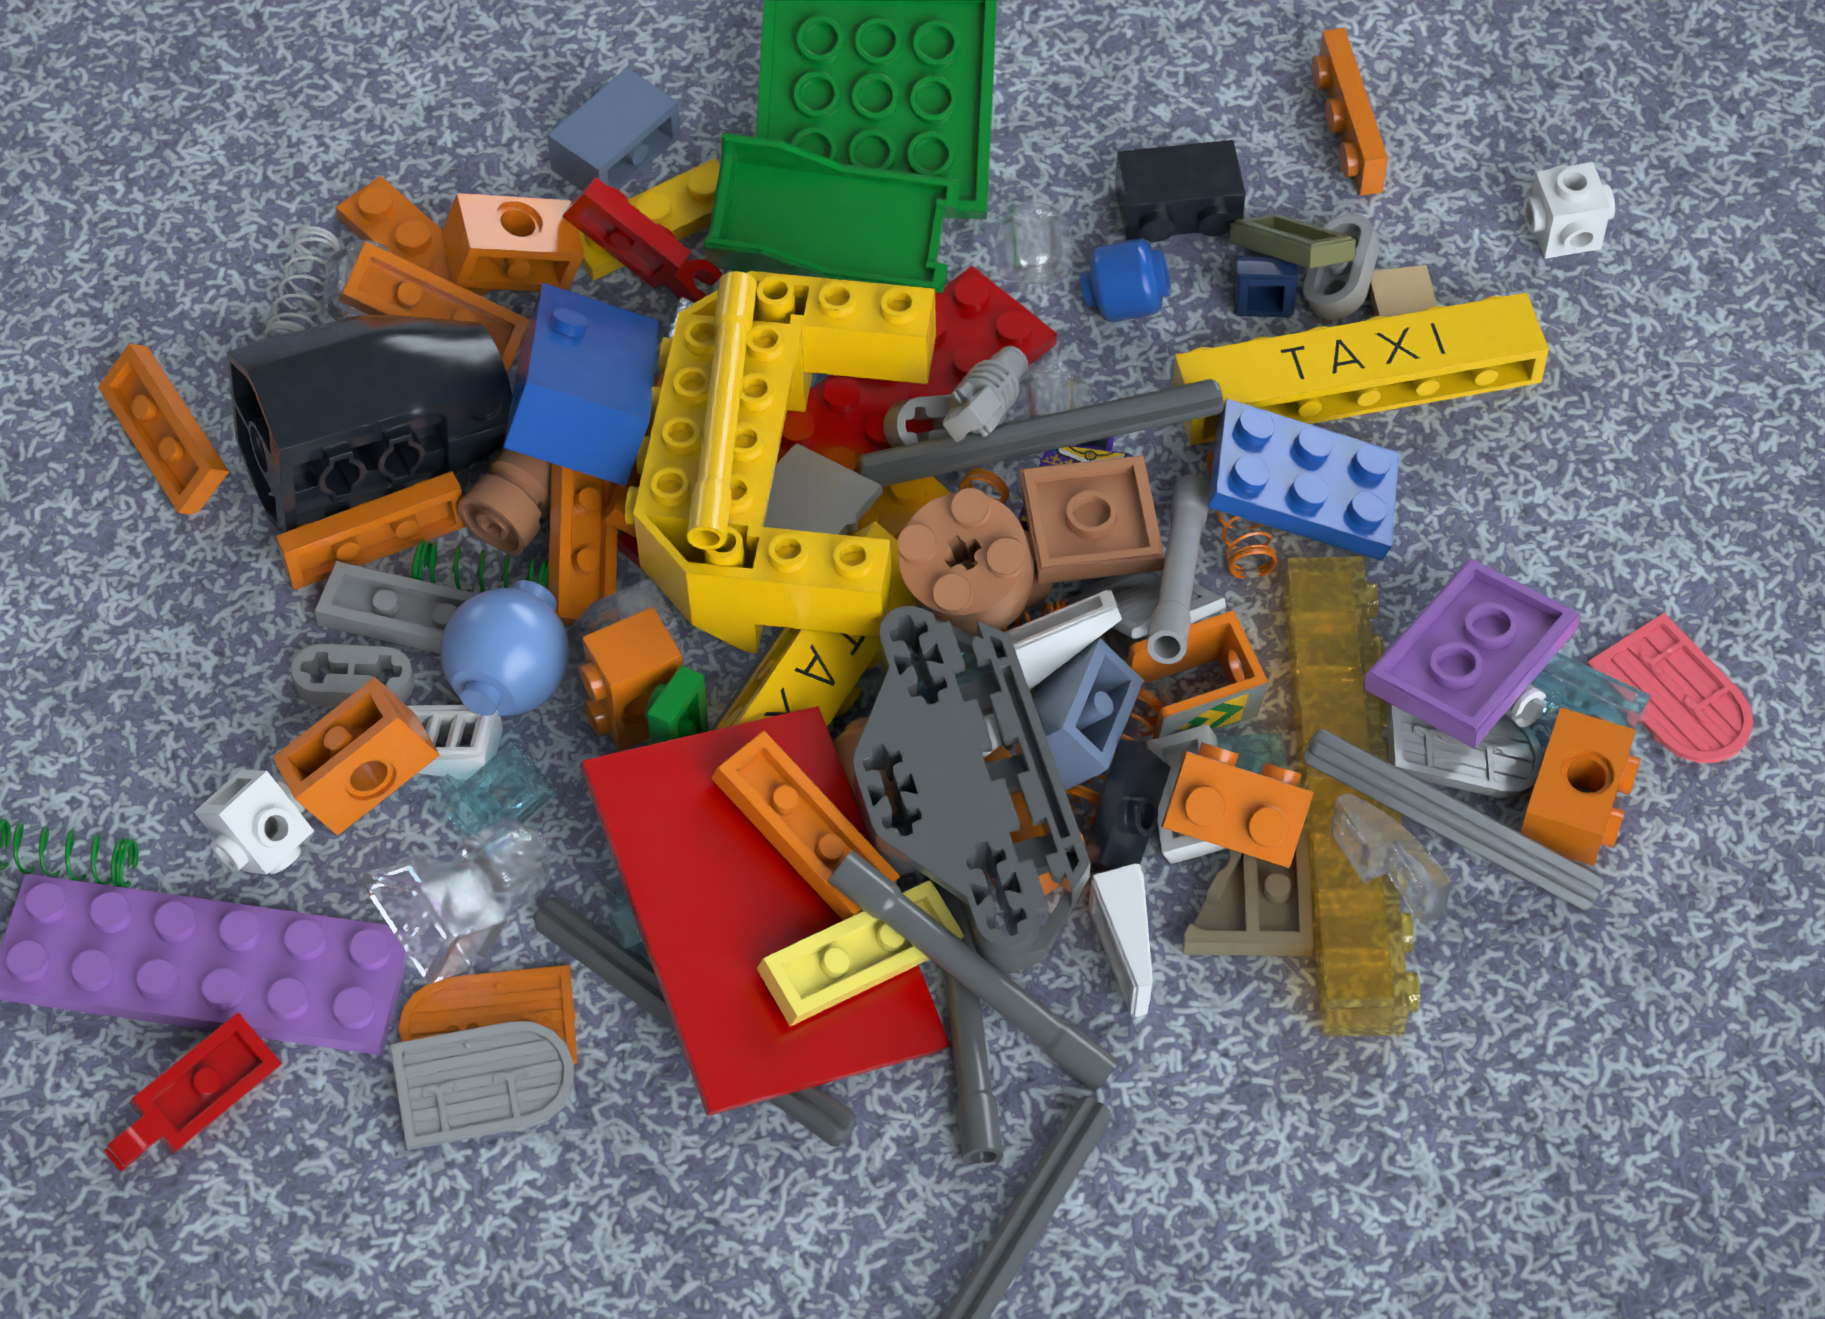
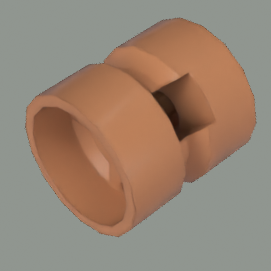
(509, 502)

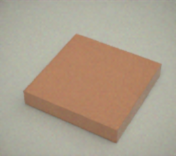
(1091, 519)

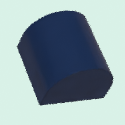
(1264, 286)

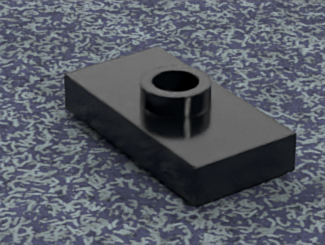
(1127, 807)

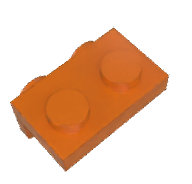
(1238, 807)

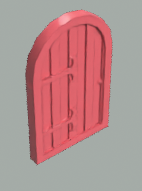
(1691, 702)

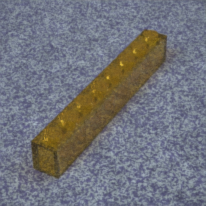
(1355, 923)

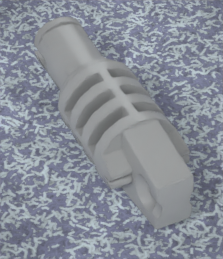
(986, 394)

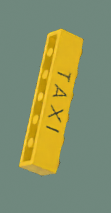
(1374, 363)
(815, 666)

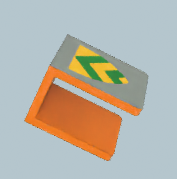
(1208, 641)

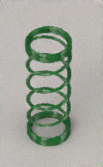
(426, 555)
(117, 861)

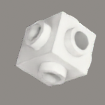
(1569, 209)
(255, 823)

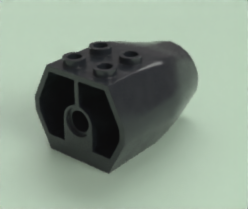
(364, 410)

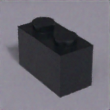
(1179, 190)

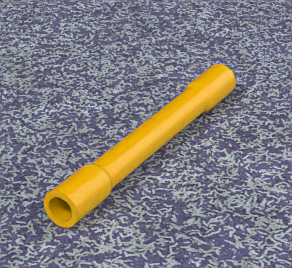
(712, 492)

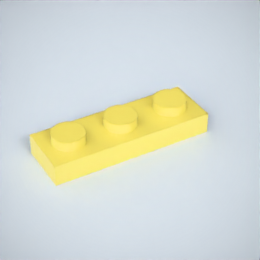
(846, 959)

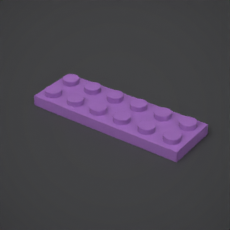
(201, 963)

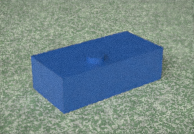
(583, 385)

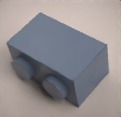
(614, 132)
(1086, 711)

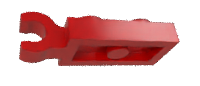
(638, 242)
(195, 1091)

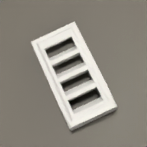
(1059, 636)
(459, 721)
(1121, 922)

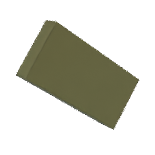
(1292, 240)

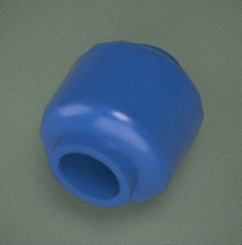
(1126, 280)

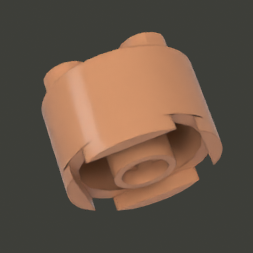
(962, 529)

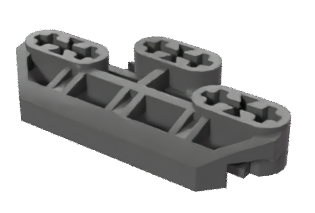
(954, 802)

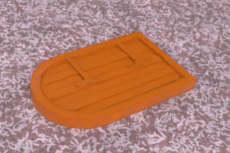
(493, 998)

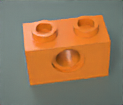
(511, 243)
(623, 671)
(1586, 755)
(355, 756)

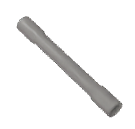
(1171, 617)

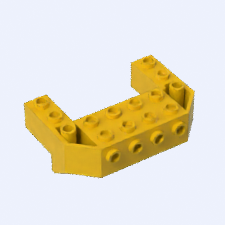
(764, 571)

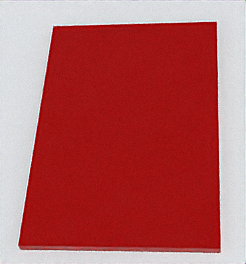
(723, 898)

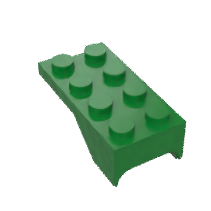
(825, 218)

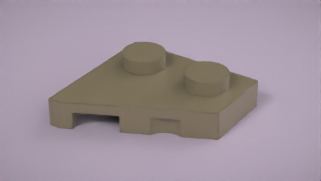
(1256, 908)

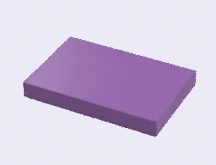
(1472, 652)

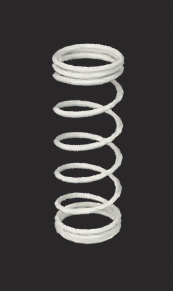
(304, 252)

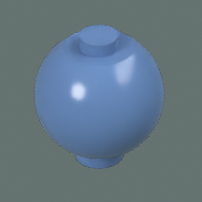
(505, 649)

